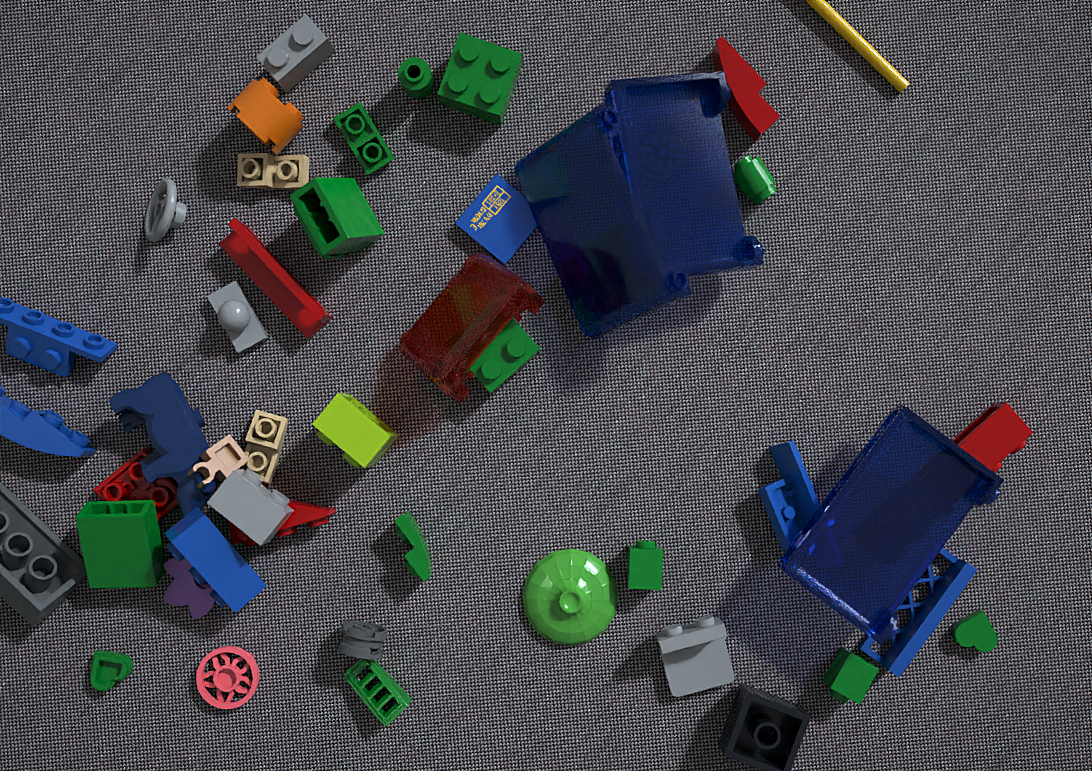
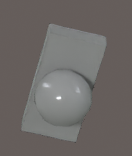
(237, 317)

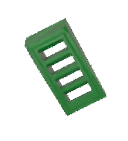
(394, 690)

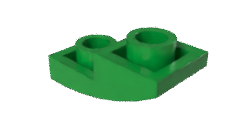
(363, 138)
(417, 558)

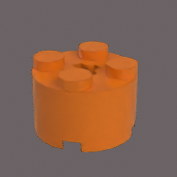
(266, 115)

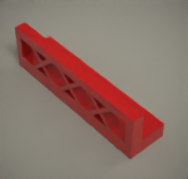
(275, 279)

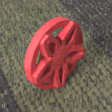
(227, 677)

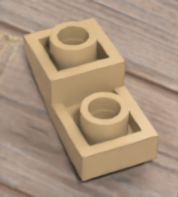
(272, 172)
(265, 444)

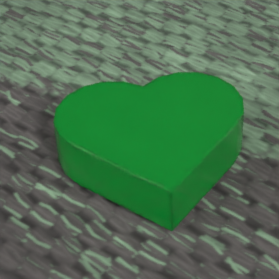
(975, 632)
(109, 669)

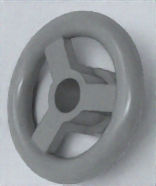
(164, 212)

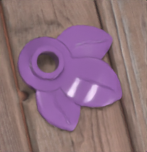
(186, 590)

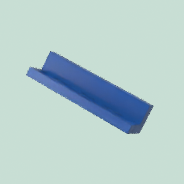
(926, 617)

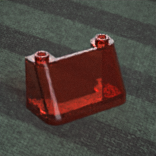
(466, 322)

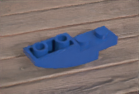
(40, 430)

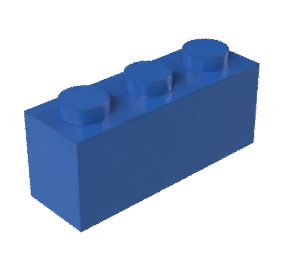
(214, 560)

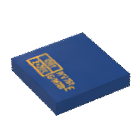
(498, 220)

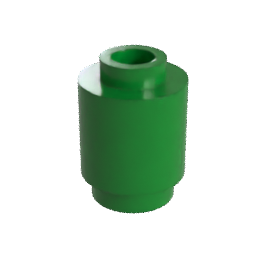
(416, 87)
(754, 179)

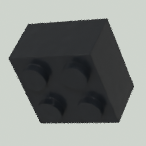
(763, 730)

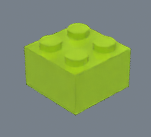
(354, 430)

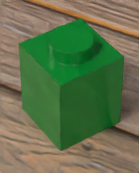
(644, 566)
(849, 676)

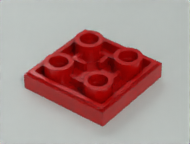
(130, 484)

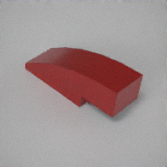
(746, 85)

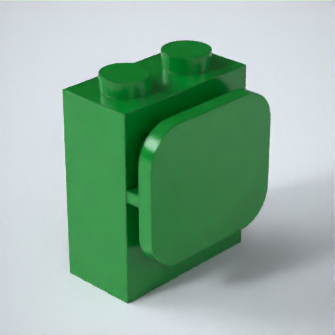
(335, 216)

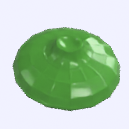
(570, 597)

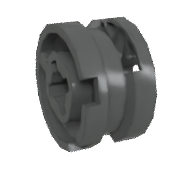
(362, 639)

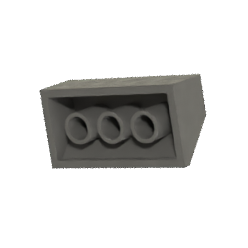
(34, 562)

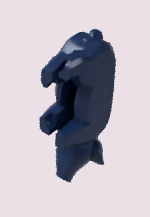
(174, 434)

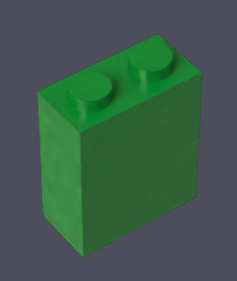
(121, 544)

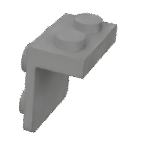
(695, 655)

